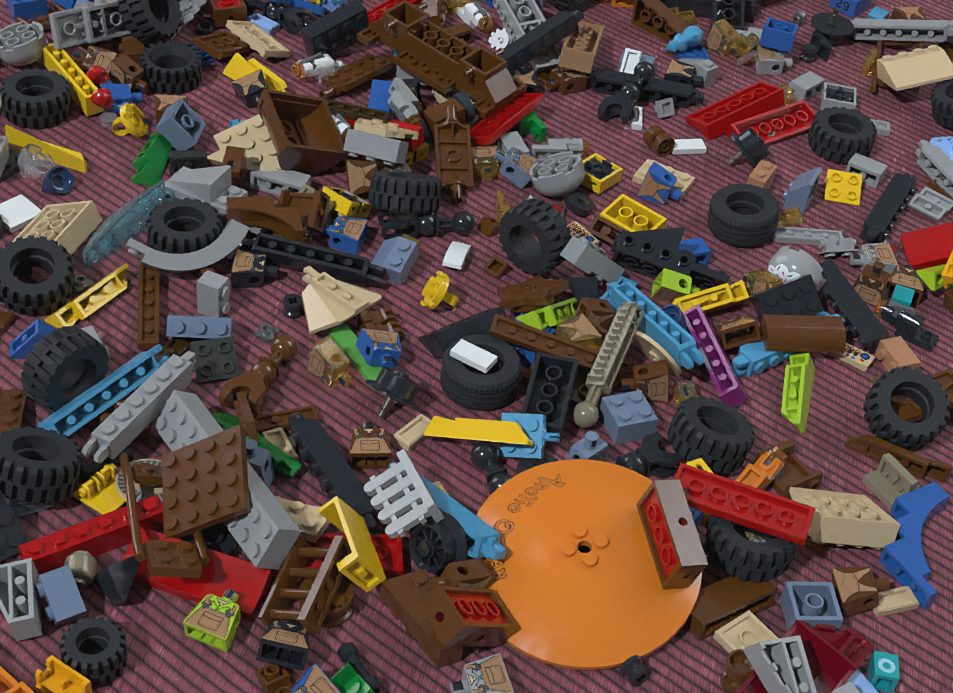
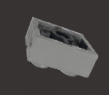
(838, 96)

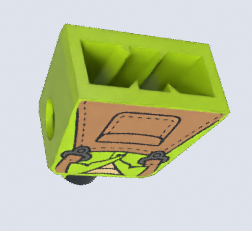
(671, 285)
(214, 620)

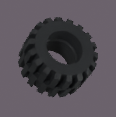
(95, 635)

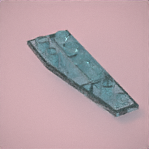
(123, 223)

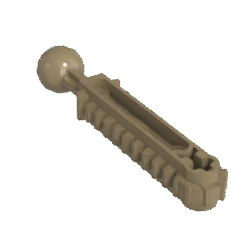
(608, 362)

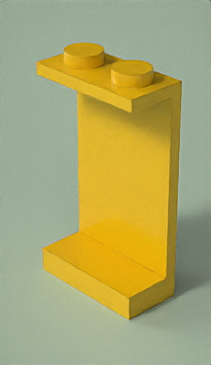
(363, 563)

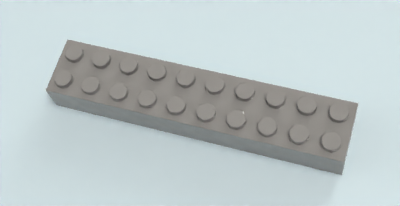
(266, 530)

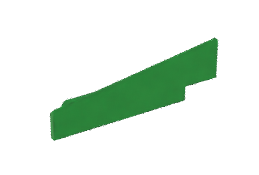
(151, 160)
(281, 461)

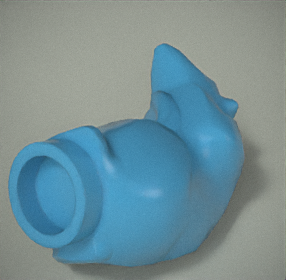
(690, 37)

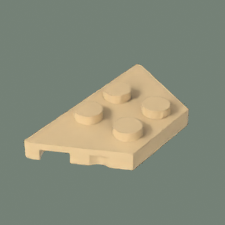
(379, 128)

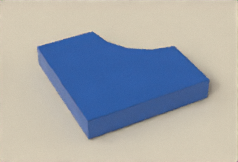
(695, 52)

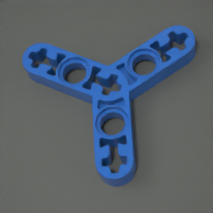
(317, 9)

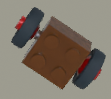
(437, 114)

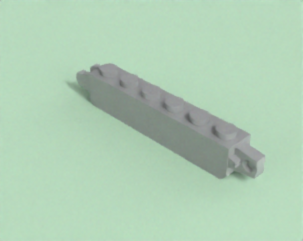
(901, 30)
(936, 165)
(140, 408)

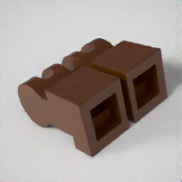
(380, 320)

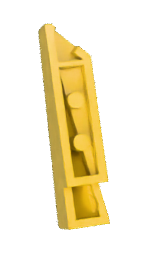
(239, 67)
(60, 155)
(714, 298)
(90, 300)
(477, 431)

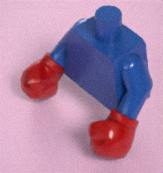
(110, 95)

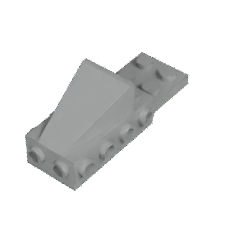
(520, 18)
(87, 24)
(209, 186)

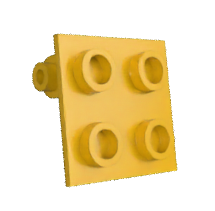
(843, 187)
(100, 491)

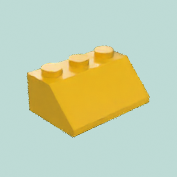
(633, 215)

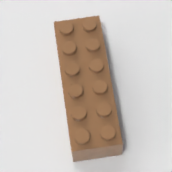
(581, 48)

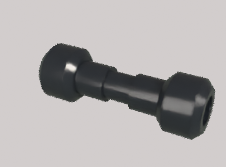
(89, 468)
(349, 653)

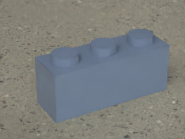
(199, 326)

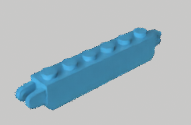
(658, 325)
(755, 359)
(104, 393)
(480, 537)

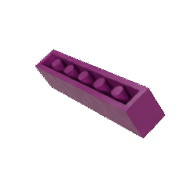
(715, 357)

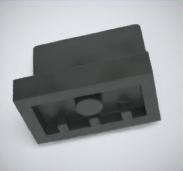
(188, 158)
(215, 359)

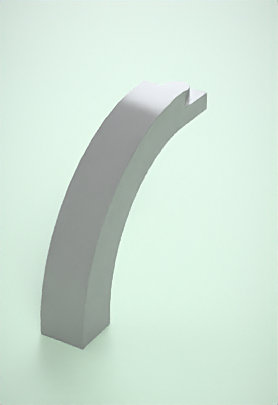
(179, 263)

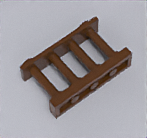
(321, 593)

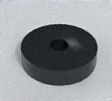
(579, 203)

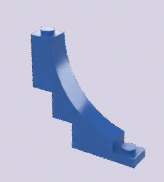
(905, 556)

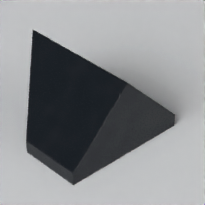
(583, 287)
(117, 580)

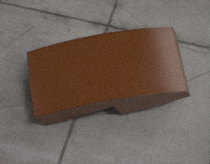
(274, 679)

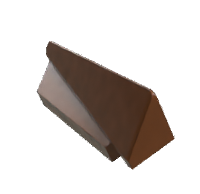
(913, 463)

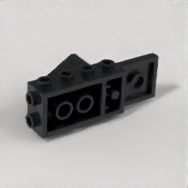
(661, 250)

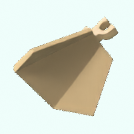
(332, 301)

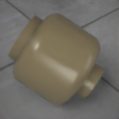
(83, 568)

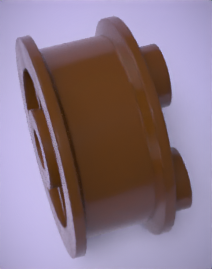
(341, 605)

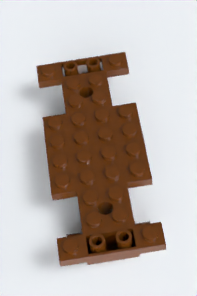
(443, 58)

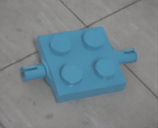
(535, 428)

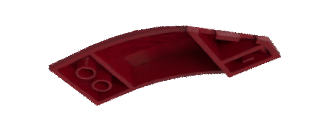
(830, 655)

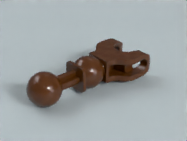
(261, 375)

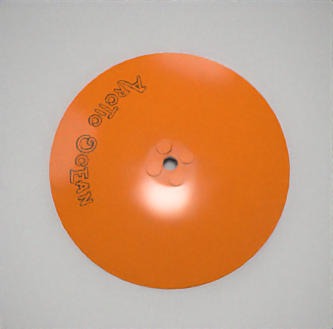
(575, 604)

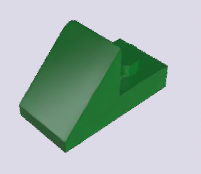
(533, 125)
(349, 681)

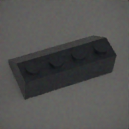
(440, 339)

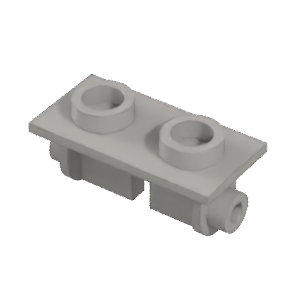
(830, 248)

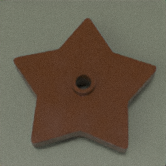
(531, 294)

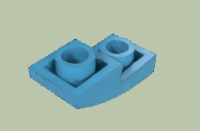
(878, 13)

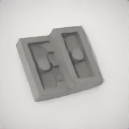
(931, 204)

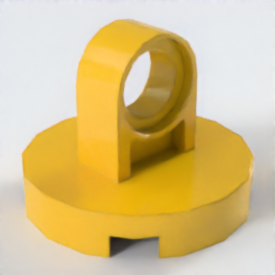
(131, 118)
(436, 290)

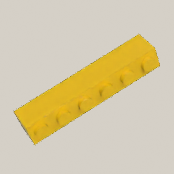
(80, 84)

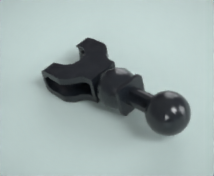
(284, 15)
(623, 101)
(424, 224)
(485, 457)
(650, 458)

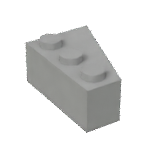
(375, 147)
(591, 260)
(20, 599)
(782, 665)

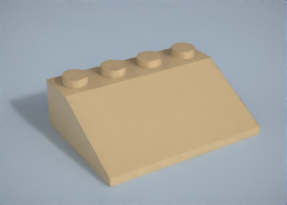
(915, 68)
(64, 223)
(847, 519)

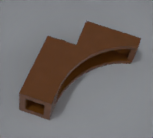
(264, 213)

